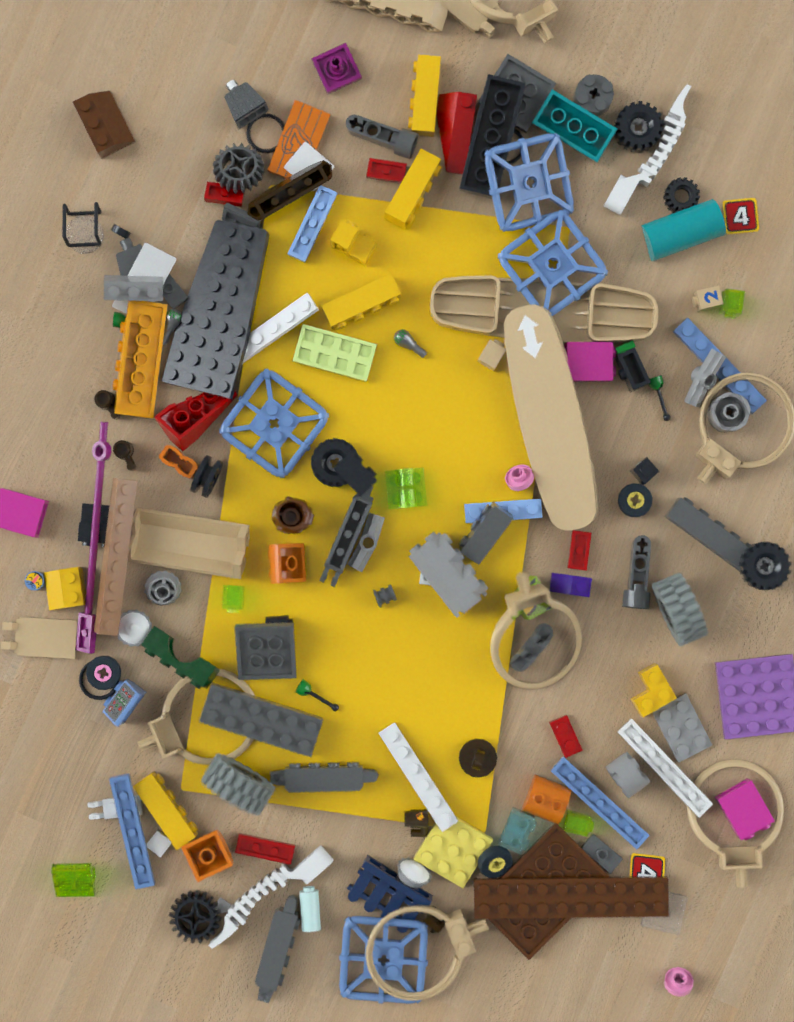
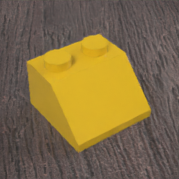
(65, 588)

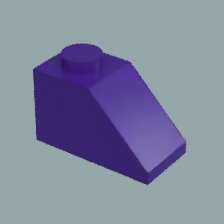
(570, 584)

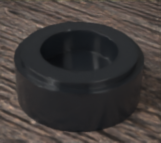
(120, 231)

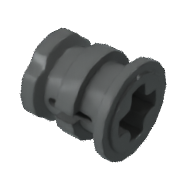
(384, 595)

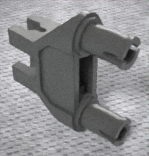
(532, 647)

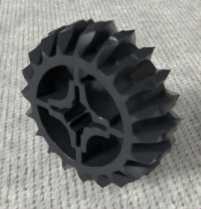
(187, 916)

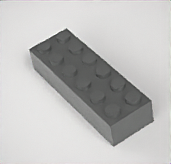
(261, 719)

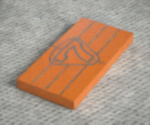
(302, 126)

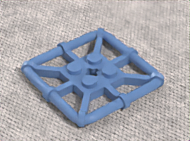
(519, 176)
(553, 251)
(261, 426)
(394, 952)

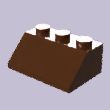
(104, 122)

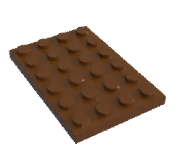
(550, 856)

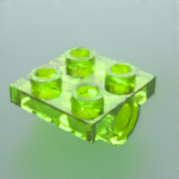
(406, 488)
(74, 879)

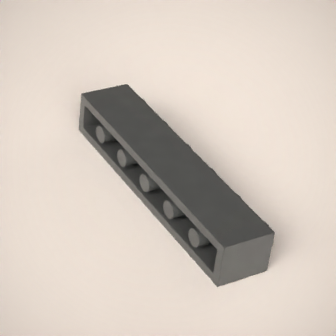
(708, 532)

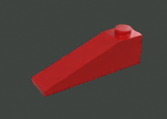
(455, 123)
(191, 418)

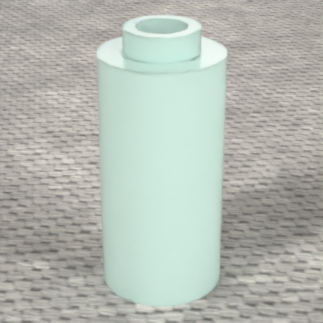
(310, 909)

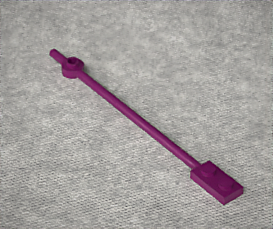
(86, 620)

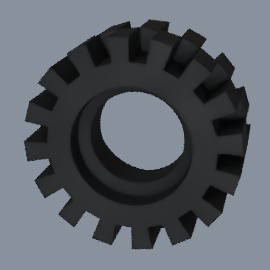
(678, 184)

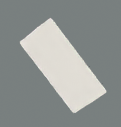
(148, 263)

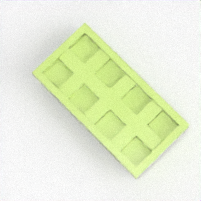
(334, 352)

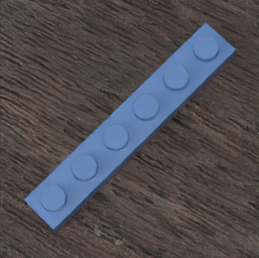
(701, 346)
(599, 802)
(132, 831)

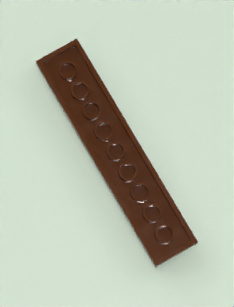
(571, 897)

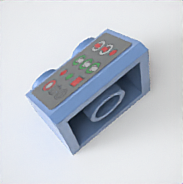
(123, 702)

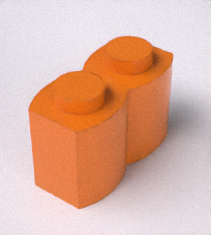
(175, 458)

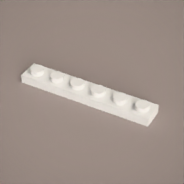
(280, 325)
(665, 768)
(418, 777)

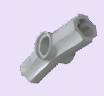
(704, 378)
(361, 554)

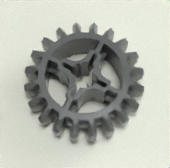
(232, 176)

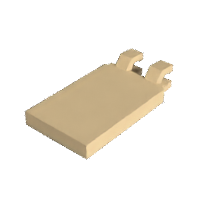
(468, 16)
(42, 637)

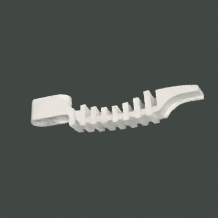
(673, 128)
(305, 870)

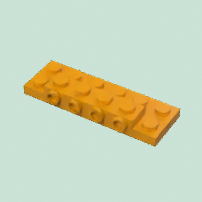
(139, 358)

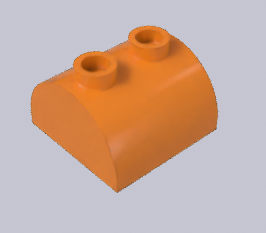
(287, 563)
(547, 799)
(208, 855)

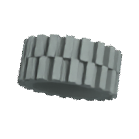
(679, 609)
(238, 784)

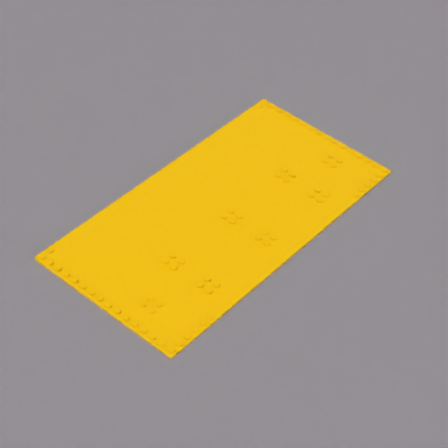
(430, 412)

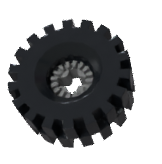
(643, 115)
(321, 460)
(776, 571)

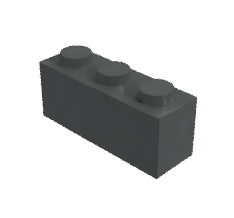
(485, 532)

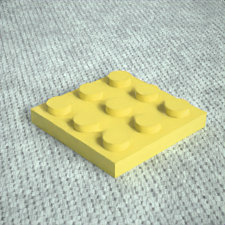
(453, 851)

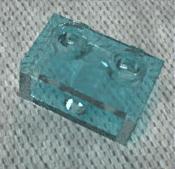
(517, 831)

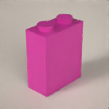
(591, 361)
(21, 512)
(744, 809)

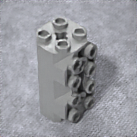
(447, 573)

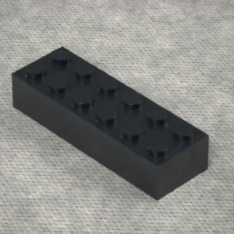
(493, 128)

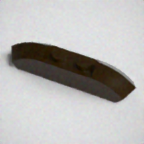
(290, 190)

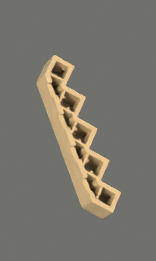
(424, 13)

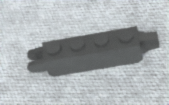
(347, 535)
(323, 778)
(276, 949)

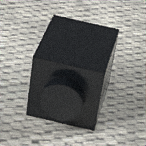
(644, 471)

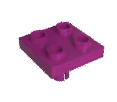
(336, 68)

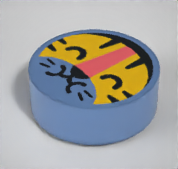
(34, 580)

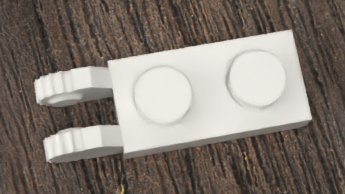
(109, 808)

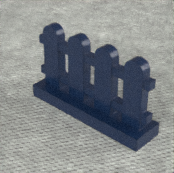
(387, 878)

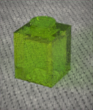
(732, 303)
(233, 598)
(578, 823)

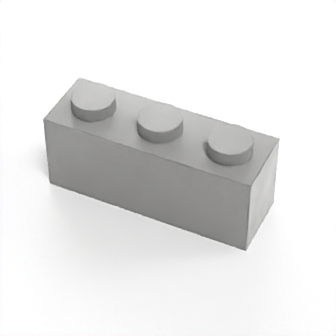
(133, 288)

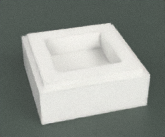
(158, 843)

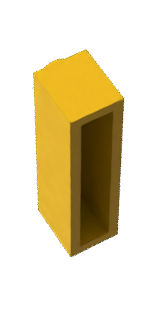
(426, 93)
(412, 189)
(361, 301)
(165, 810)

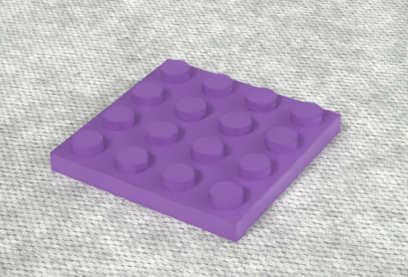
(756, 696)

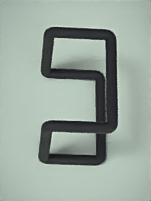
(97, 210)

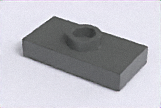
(239, 216)
(173, 293)
(601, 853)

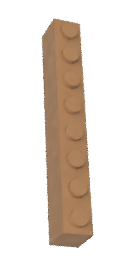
(115, 556)

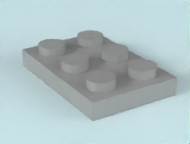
(682, 728)

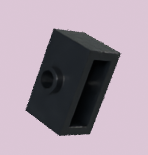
(632, 370)
(355, 473)

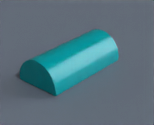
(574, 125)
(684, 229)

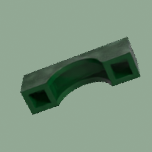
(161, 645)

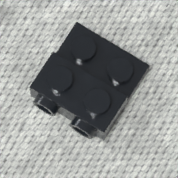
(85, 525)

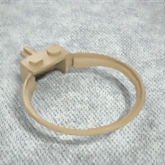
(524, 23)
(719, 459)
(519, 600)
(166, 735)
(745, 856)
(460, 937)

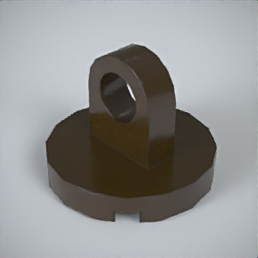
(477, 757)

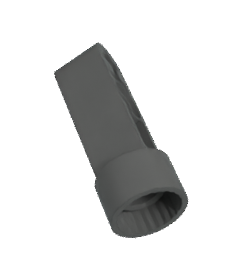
(402, 141)
(637, 594)

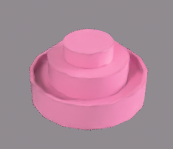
(519, 477)
(678, 981)

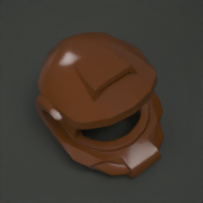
(292, 515)

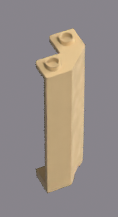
(188, 543)

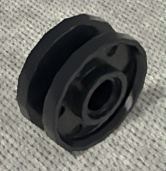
(206, 476)

